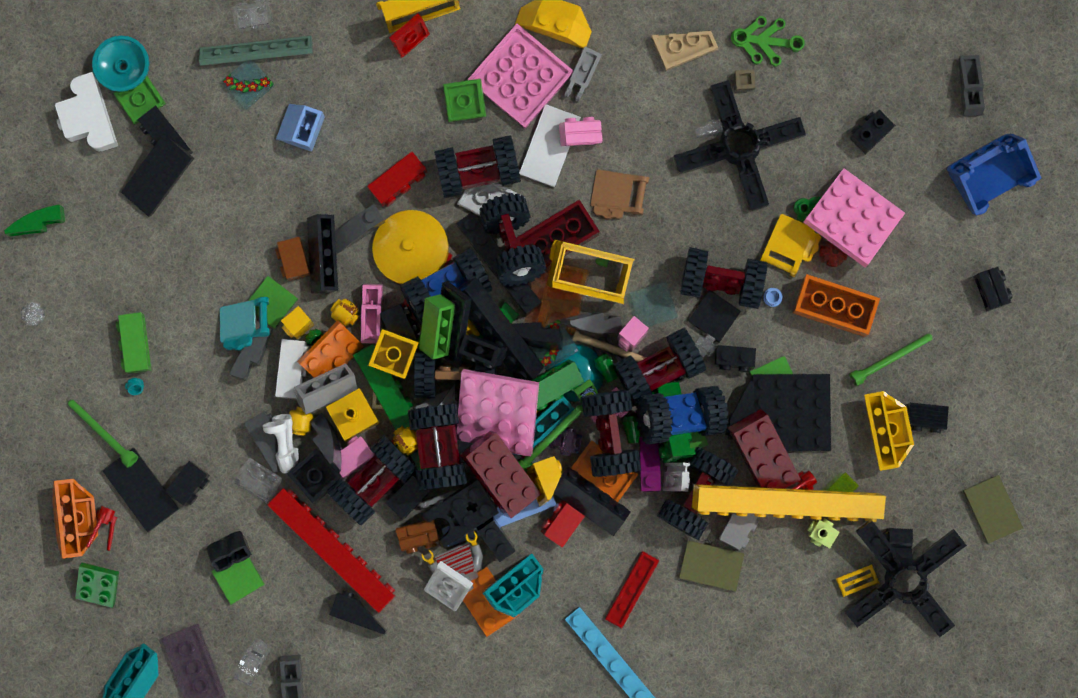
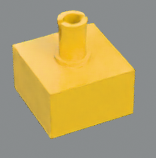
(393, 354)
(352, 415)

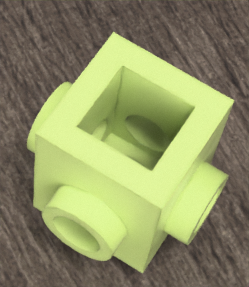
(829, 535)

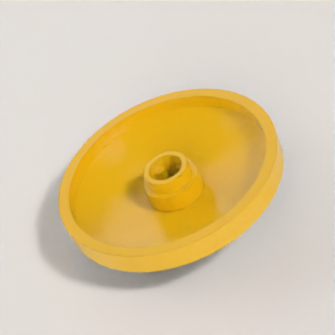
(410, 246)

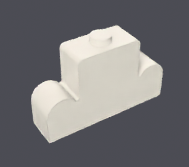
(86, 114)

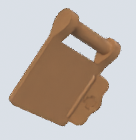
(613, 194)

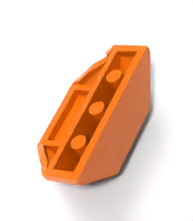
(73, 517)

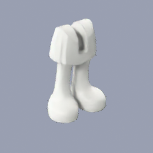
(287, 455)

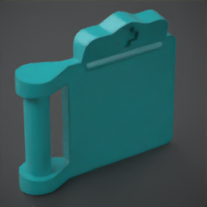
(239, 323)

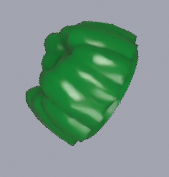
(313, 336)

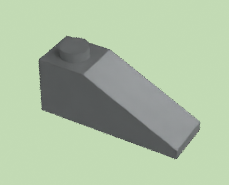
(358, 228)
(266, 442)

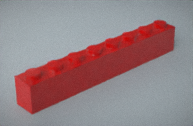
(331, 550)

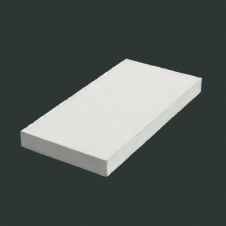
(545, 152)

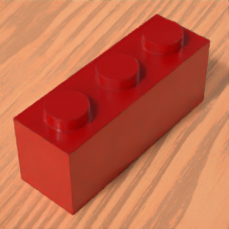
(397, 179)

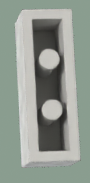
(290, 371)

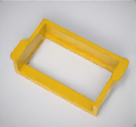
(400, 8)
(557, 256)

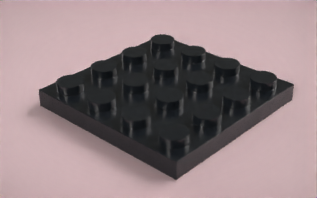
(797, 408)

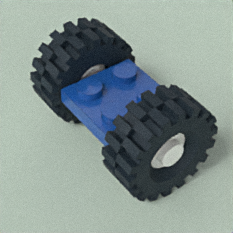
(461, 270)
(698, 412)

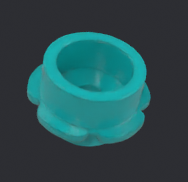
(134, 386)

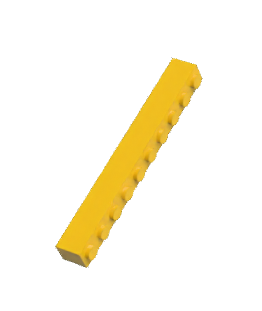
(788, 502)

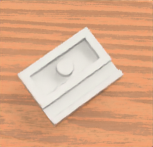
(676, 477)

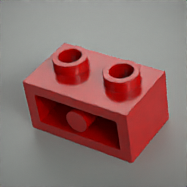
(562, 523)

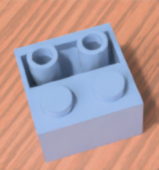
(301, 126)

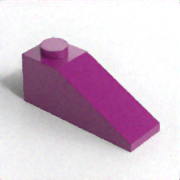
(650, 467)

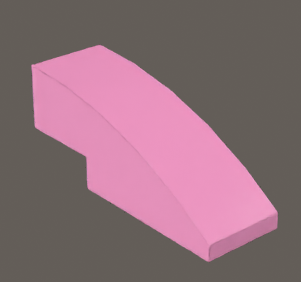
(370, 312)

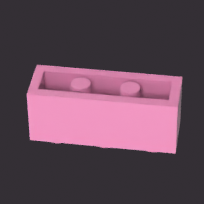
(632, 334)

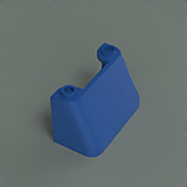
(993, 171)

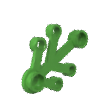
(765, 40)

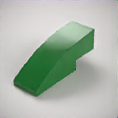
(36, 221)

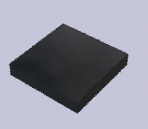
(714, 316)

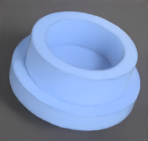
(772, 297)

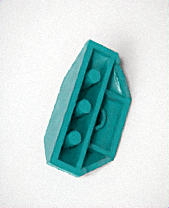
(516, 587)
(133, 674)

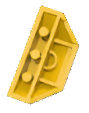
(556, 20)
(889, 429)

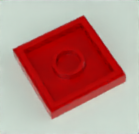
(409, 35)

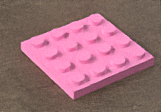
(521, 76)
(854, 217)
(499, 406)

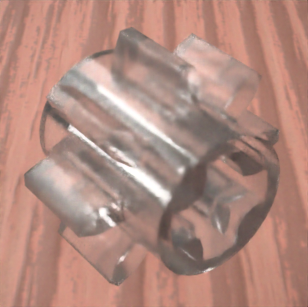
(32, 314)
(705, 345)

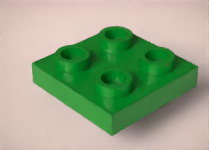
(97, 585)

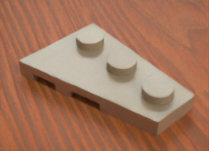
(682, 48)

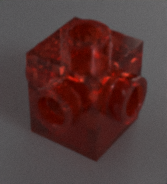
(829, 258)

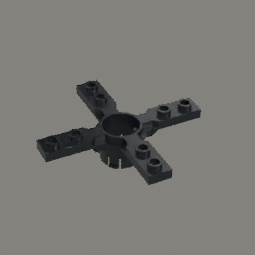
(746, 162)
(894, 565)

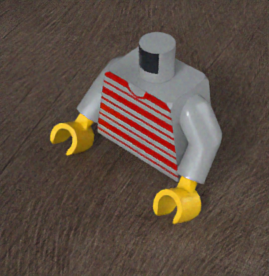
(463, 559)

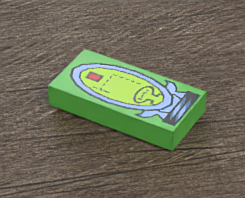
(585, 389)

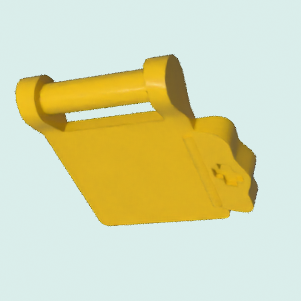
(792, 241)

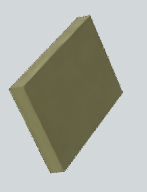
(993, 509)
(711, 565)

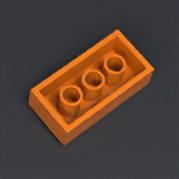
(836, 305)

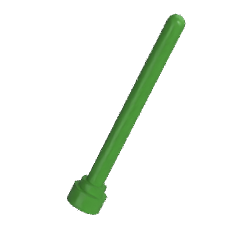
(861, 375)
(551, 437)
(128, 457)

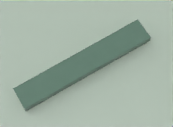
(255, 50)

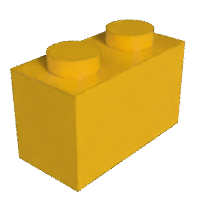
(296, 323)

